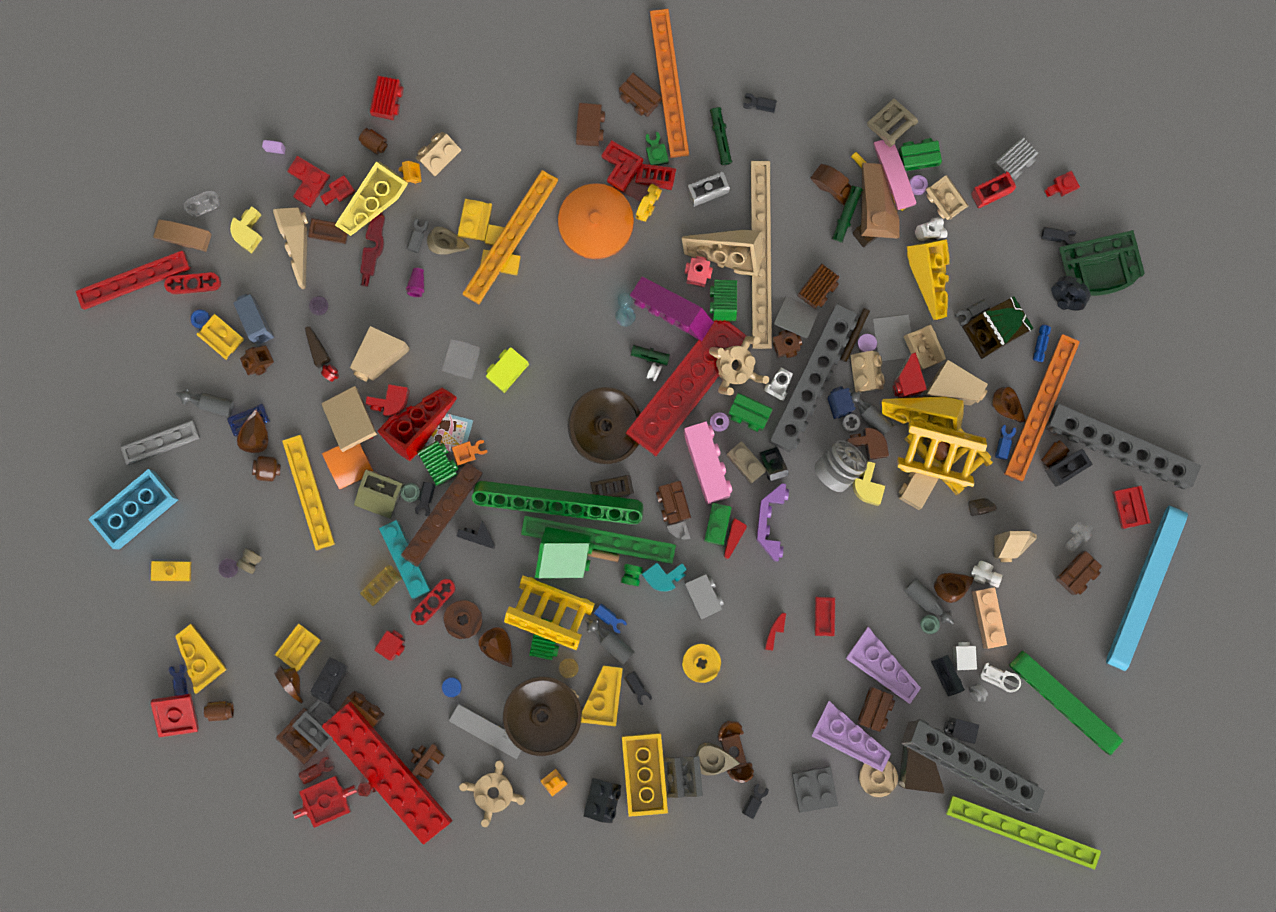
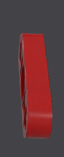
(179, 289)
(439, 587)

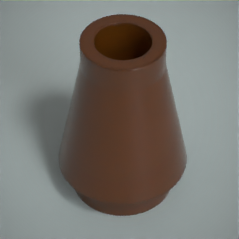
(1055, 453)

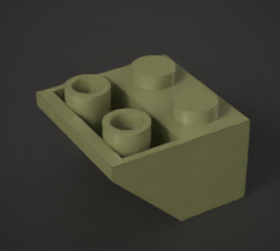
(378, 493)

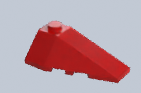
(415, 426)

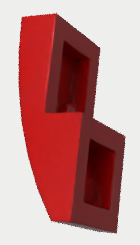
(777, 626)

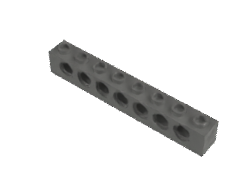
(838, 316)
(1187, 469)
(1026, 800)

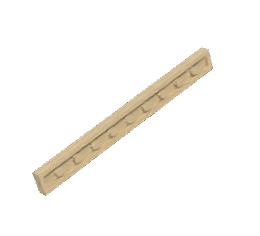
(762, 283)

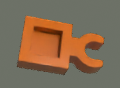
(465, 452)

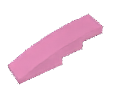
(895, 175)

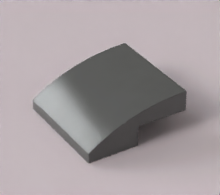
(311, 724)
(683, 777)

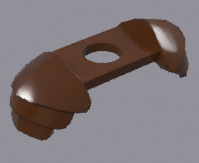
(729, 737)

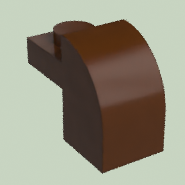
(832, 181)
(874, 442)

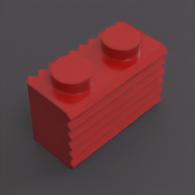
(386, 98)
(993, 189)

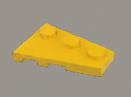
(199, 657)
(604, 698)

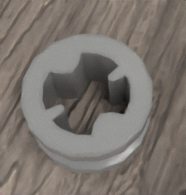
(846, 419)

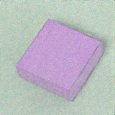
(273, 146)

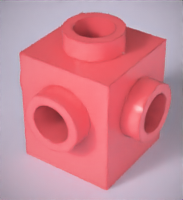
(695, 277)

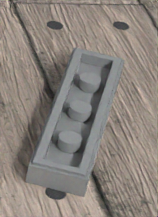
(160, 442)
(483, 729)

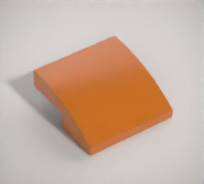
(347, 466)

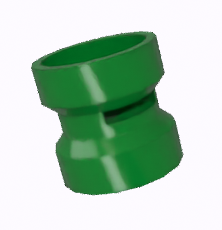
(632, 570)

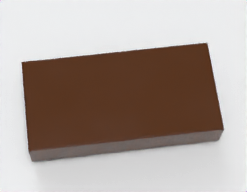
(326, 231)

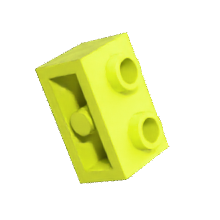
(506, 369)

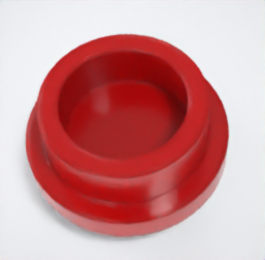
(330, 372)

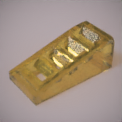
(392, 573)

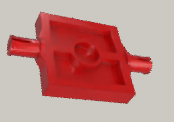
(325, 801)

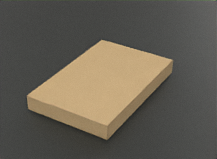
(348, 419)

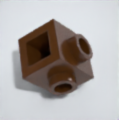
(782, 348)
(256, 360)

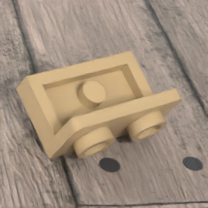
(438, 153)
(946, 198)
(926, 347)
(867, 371)

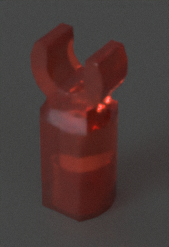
(314, 771)
(365, 789)

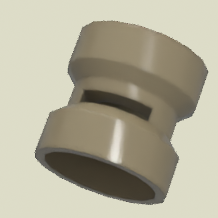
(249, 561)

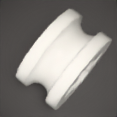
(654, 372)

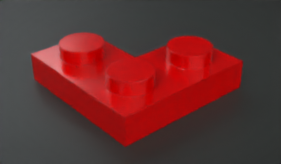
(625, 164)
(312, 180)

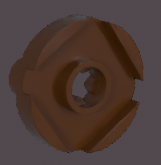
(452, 622)

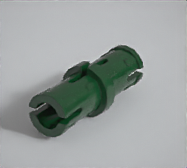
(650, 355)

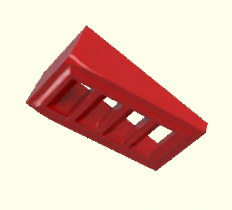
(656, 169)
(735, 534)

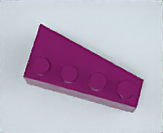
(671, 308)

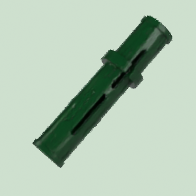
(720, 134)
(847, 213)

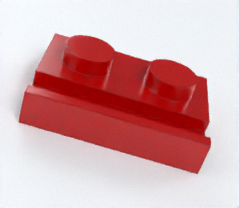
(1131, 507)

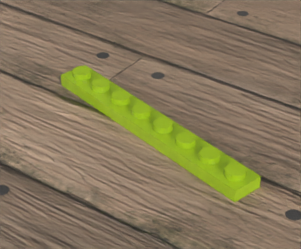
(1023, 832)

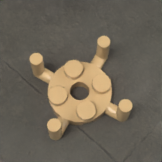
(745, 369)
(489, 804)

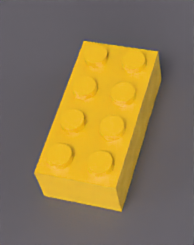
(644, 774)

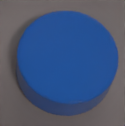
(199, 318)
(451, 687)

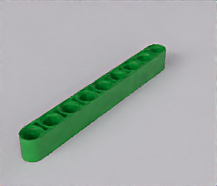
(567, 503)

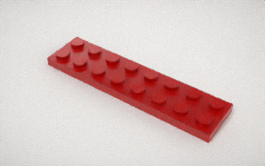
(683, 389)
(387, 773)

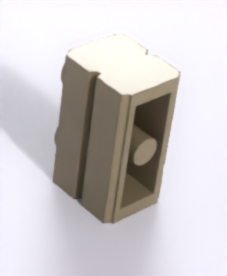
(746, 462)

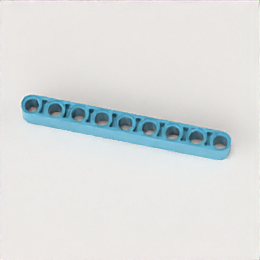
(1146, 588)

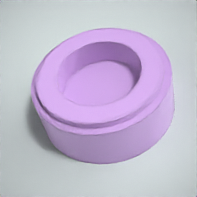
(918, 184)
(867, 343)

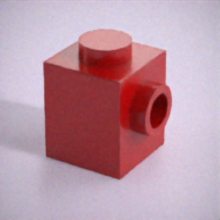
(390, 645)

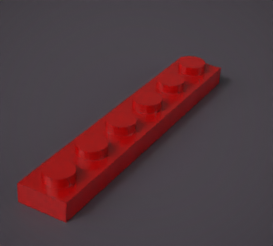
(132, 280)

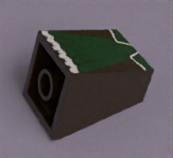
(997, 327)
(919, 773)

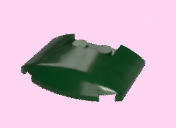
(1104, 263)

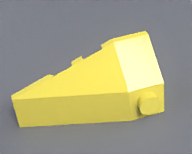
(374, 195)

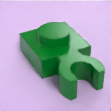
(657, 152)

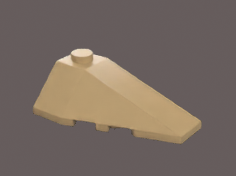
(293, 229)
(732, 249)
(1012, 544)

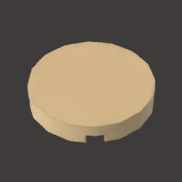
(877, 782)

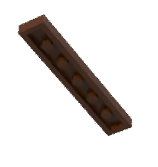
(441, 514)

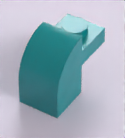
(660, 581)

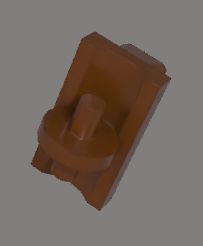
(422, 768)

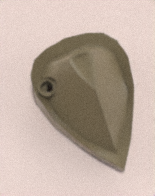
(445, 242)
(714, 759)

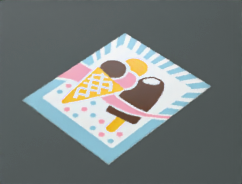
(451, 431)

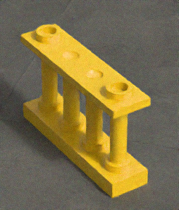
(938, 434)
(983, 458)
(541, 627)

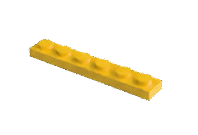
(308, 492)

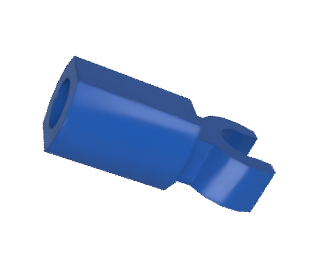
(1004, 443)
(608, 617)

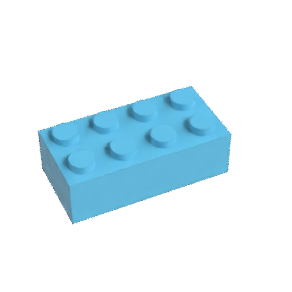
(133, 509)

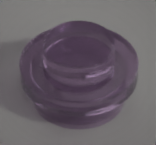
(318, 305)
(228, 568)

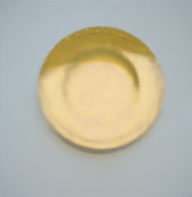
(568, 668)

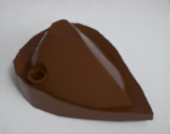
(1008, 404)
(252, 434)
(952, 586)
(497, 646)
(289, 681)

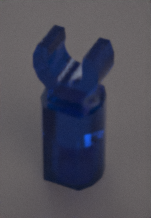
(179, 681)

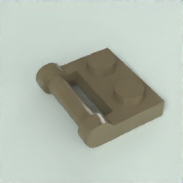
(887, 118)

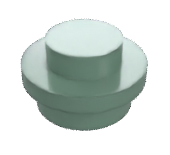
(410, 492)
(930, 624)

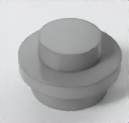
(978, 693)

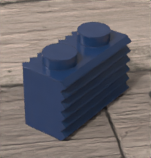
(840, 402)

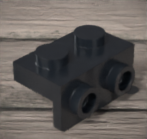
(602, 801)

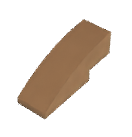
(182, 235)

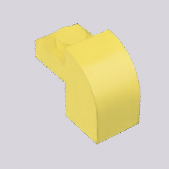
(243, 232)
(867, 490)

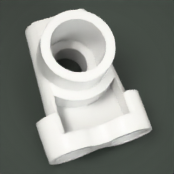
(931, 229)
(778, 388)
(983, 573)

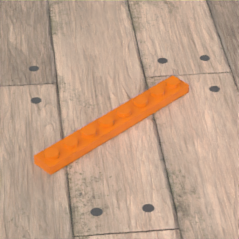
(669, 83)
(1041, 408)

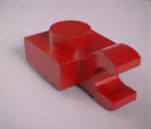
(1063, 184)
(339, 189)

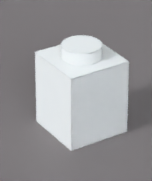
(964, 656)

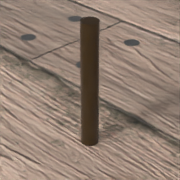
(855, 334)

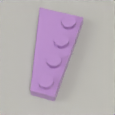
(876, 661)
(844, 735)

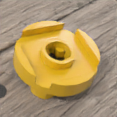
(646, 206)
(711, 668)

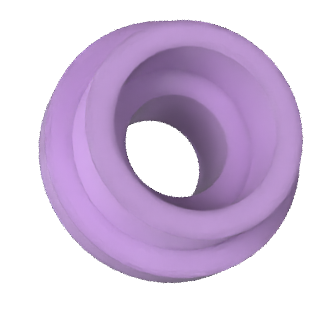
(719, 428)

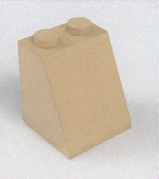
(377, 354)
(956, 383)

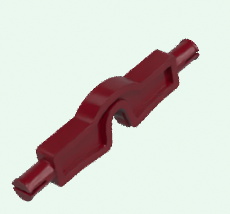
(370, 255)

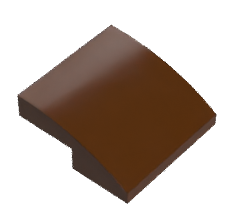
(295, 742)

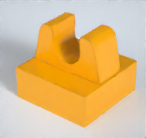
(411, 172)
(554, 782)

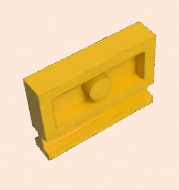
(475, 220)
(220, 336)
(298, 647)

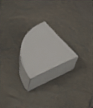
(679, 530)

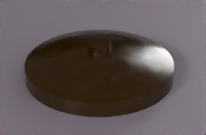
(600, 425)
(542, 716)

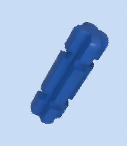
(1042, 342)

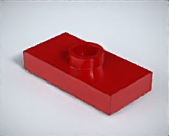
(824, 616)

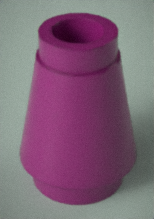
(416, 283)

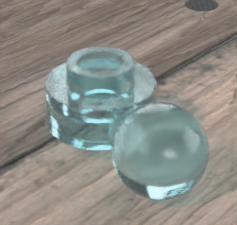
(625, 315)

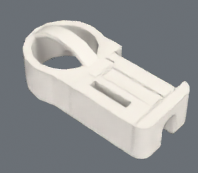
(997, 677)

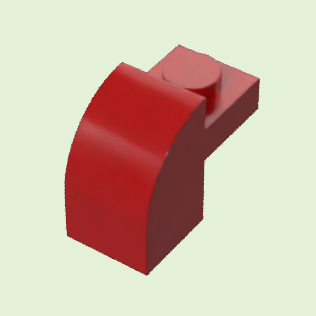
(393, 404)

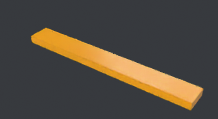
(510, 237)

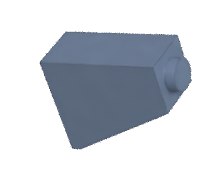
(253, 319)

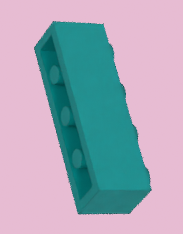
(412, 576)

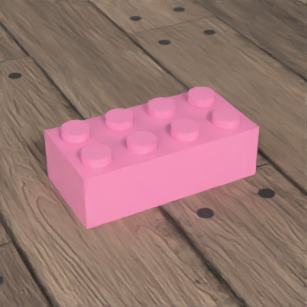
(706, 462)

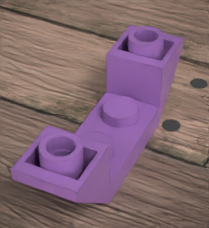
(772, 548)

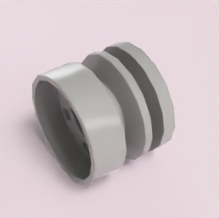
(840, 466)

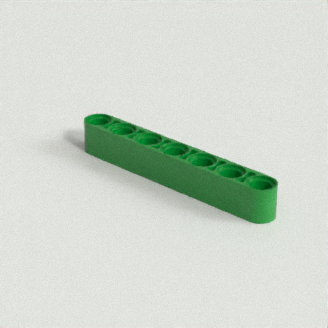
(1066, 703)

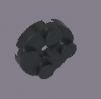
(1062, 294)

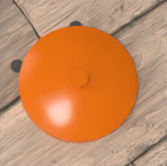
(595, 221)

